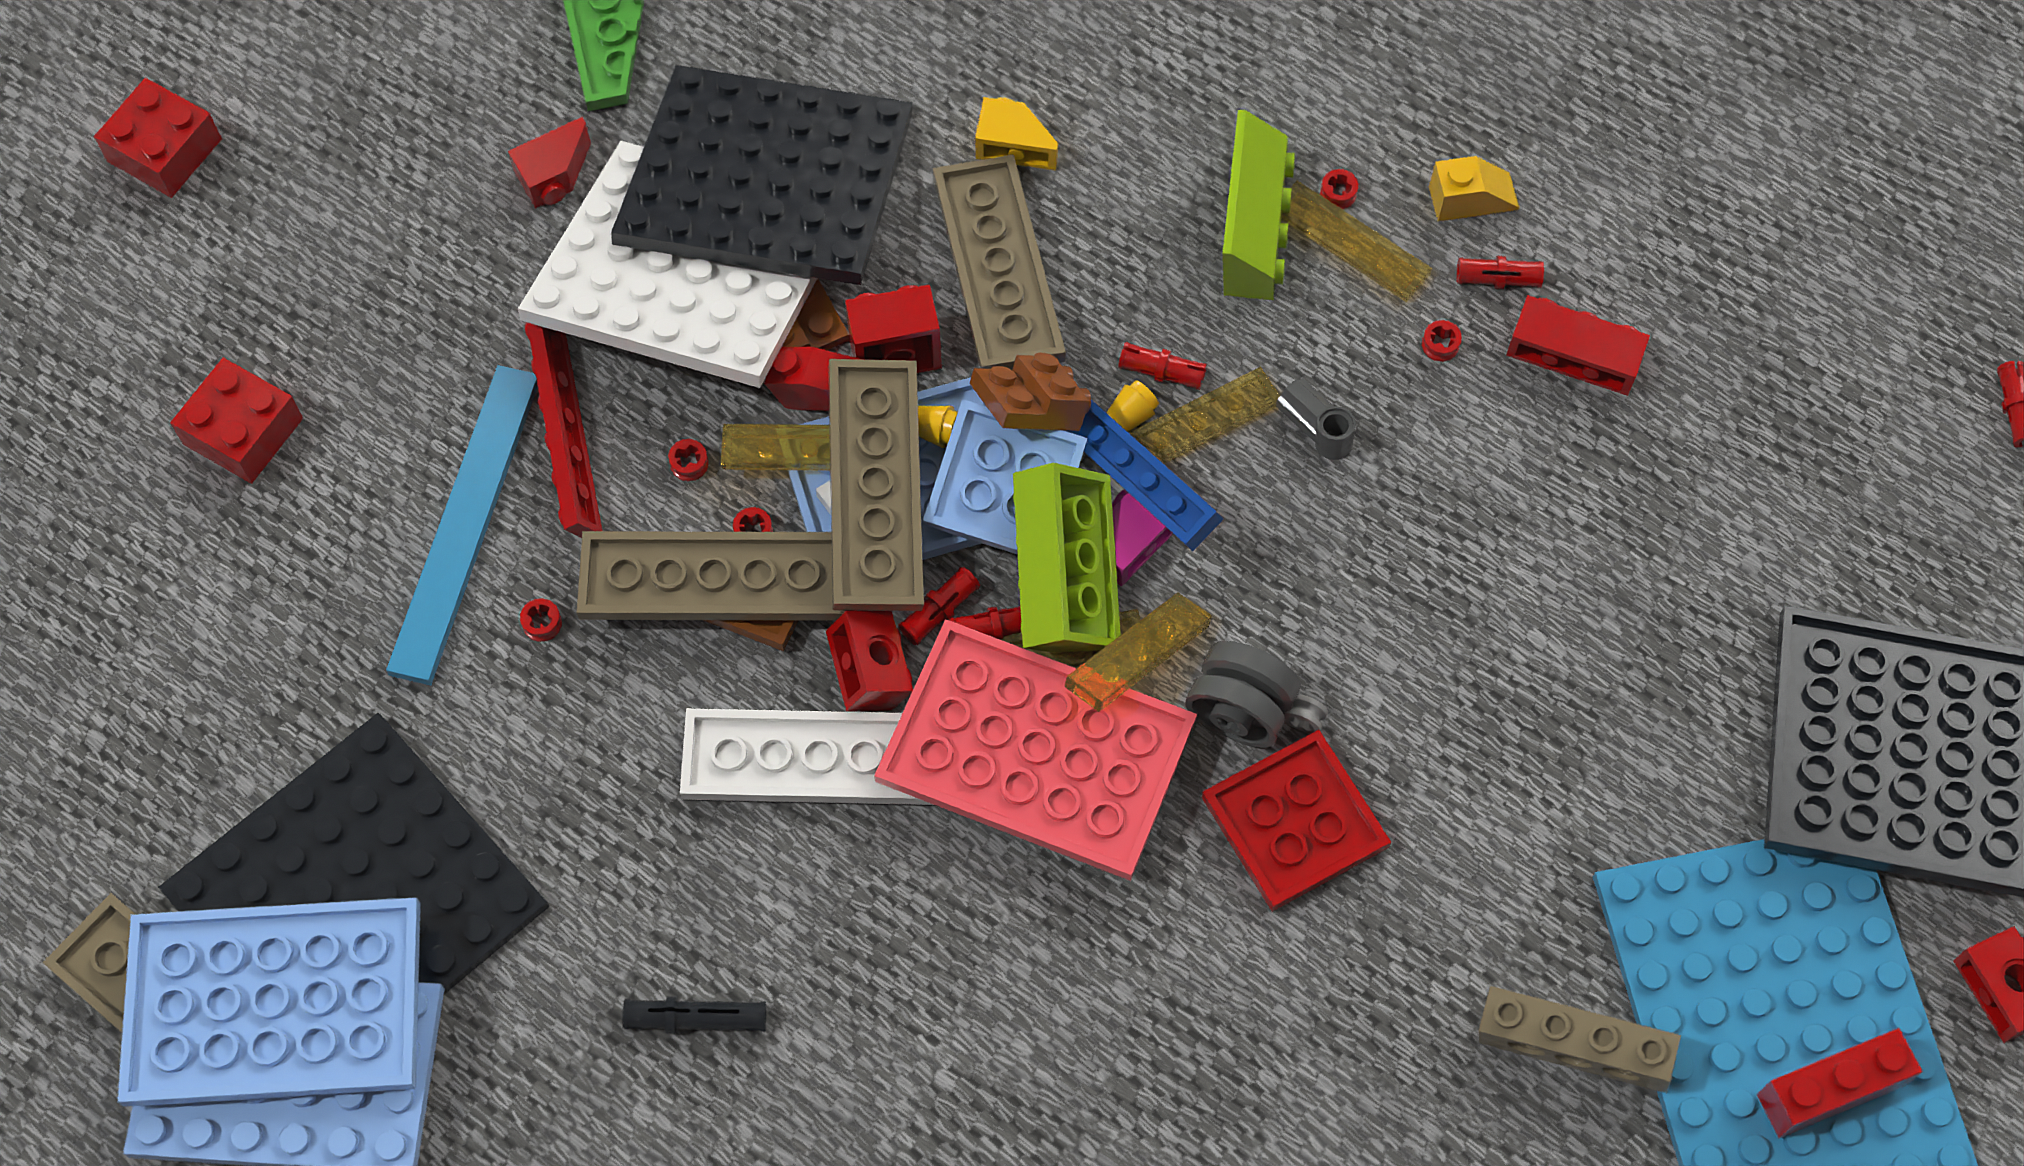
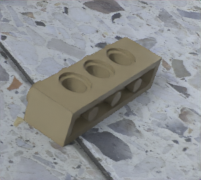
(1579, 1039)

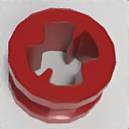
(1343, 177)
(1445, 330)
(685, 448)
(752, 516)
(543, 633)

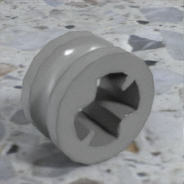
(1306, 714)

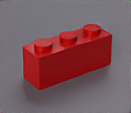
(1578, 345)
(1839, 1082)

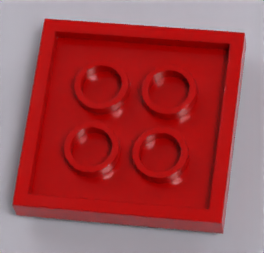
(1295, 820)

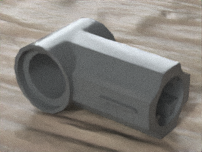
(1317, 417)

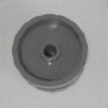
(1243, 693)

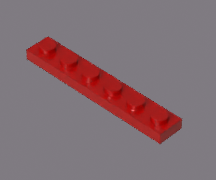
(564, 430)

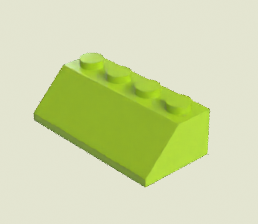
(1256, 209)
(1066, 559)

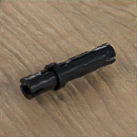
(693, 1015)

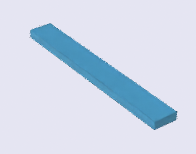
(463, 526)

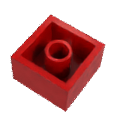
(158, 137)
(896, 327)
(237, 420)

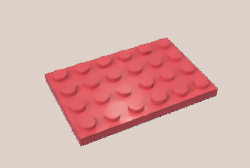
(1025, 755)

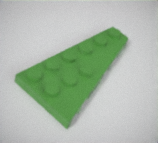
(605, 47)

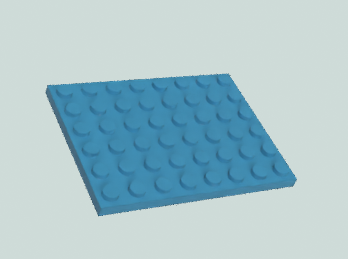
(1763, 973)

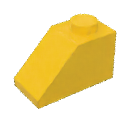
(1013, 129)
(1470, 189)

